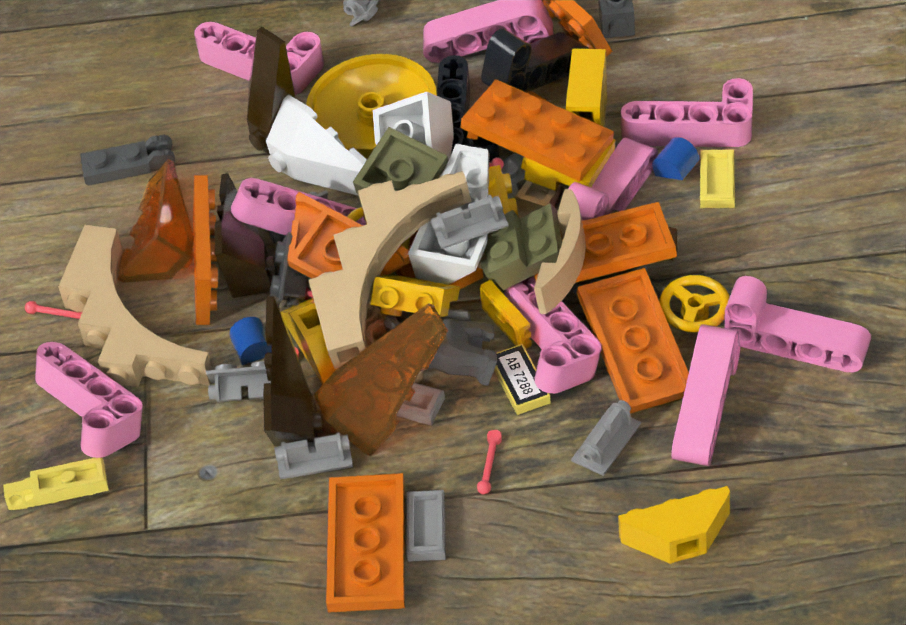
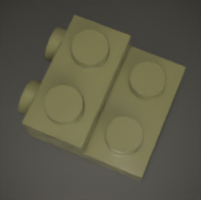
(402, 161)
(521, 247)

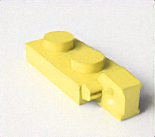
(57, 484)

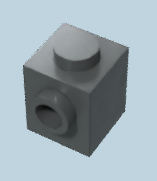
(616, 18)

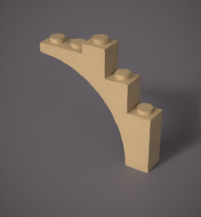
(364, 250)
(105, 323)

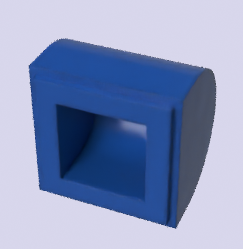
(675, 159)
(249, 339)

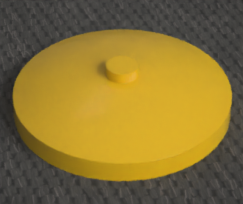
(356, 87)

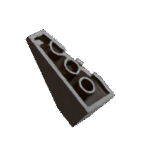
(268, 86)
(241, 249)
(287, 400)

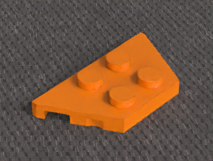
(313, 243)

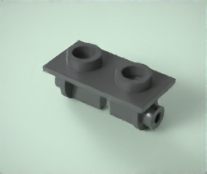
(287, 285)

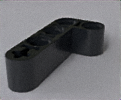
(527, 64)
(455, 87)

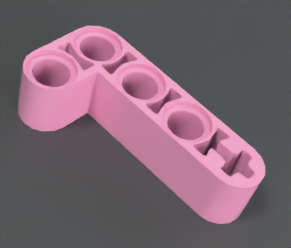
(472, 28)
(234, 52)
(700, 123)
(617, 181)
(274, 205)
(793, 332)
(567, 345)
(705, 393)
(108, 410)

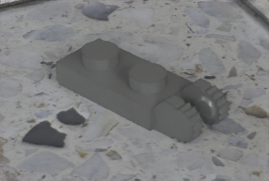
(126, 160)

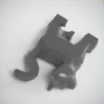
(461, 349)

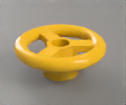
(694, 306)

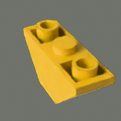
(307, 331)
(678, 526)

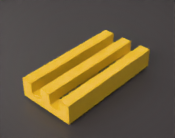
(505, 314)

